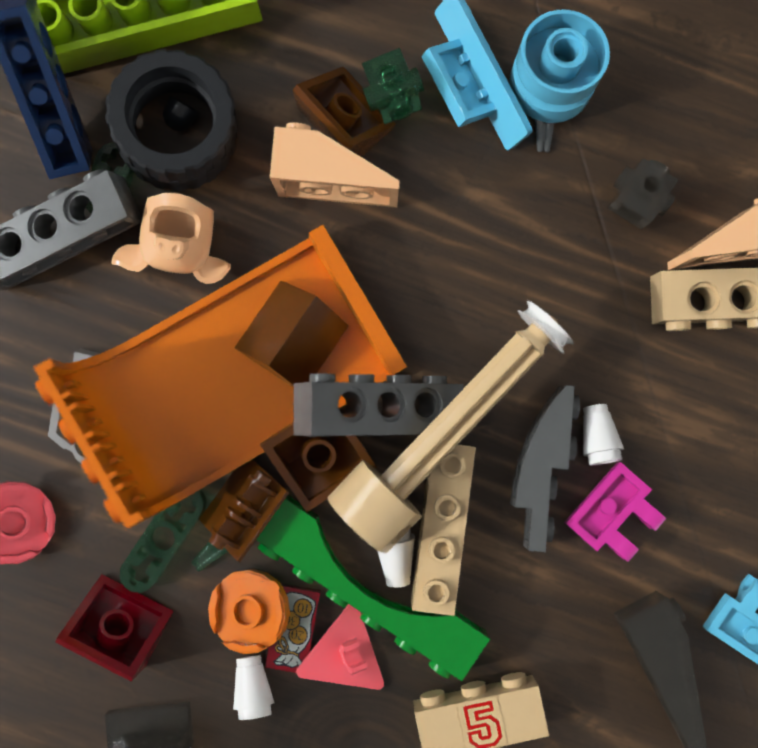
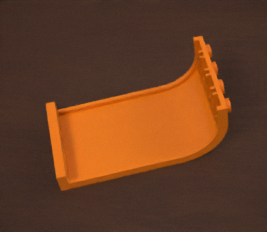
(189, 406)

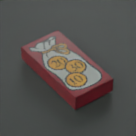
(297, 639)

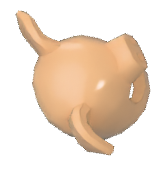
(174, 239)

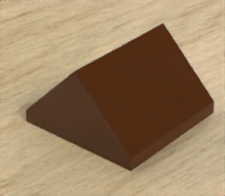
(340, 110)
(292, 334)
(314, 463)

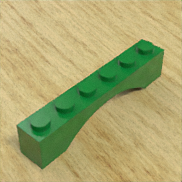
(446, 640)

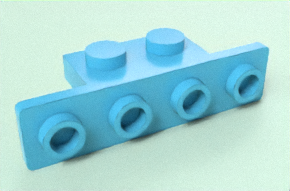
(472, 77)

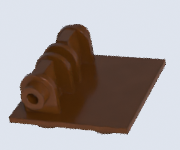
(243, 509)

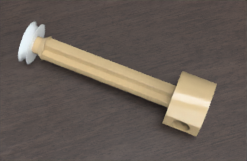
(378, 502)

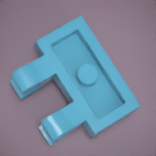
(736, 620)

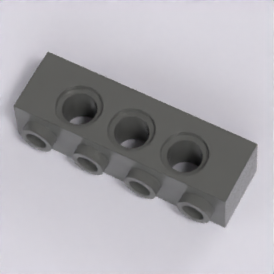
(112, 214)
(318, 411)

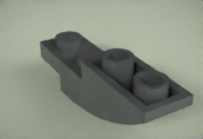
(545, 447)

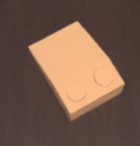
(318, 168)
(729, 243)

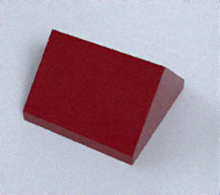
(115, 628)

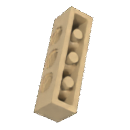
(674, 288)
(443, 533)

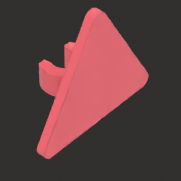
(344, 655)

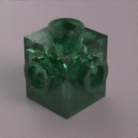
(392, 86)

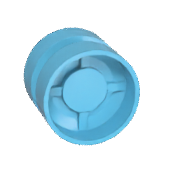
(559, 65)

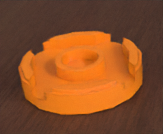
(249, 611)

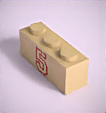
(482, 714)

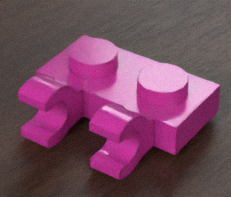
(609, 506)

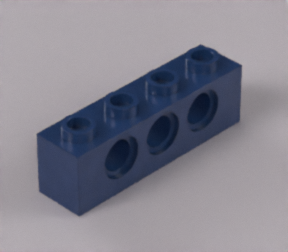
(42, 89)

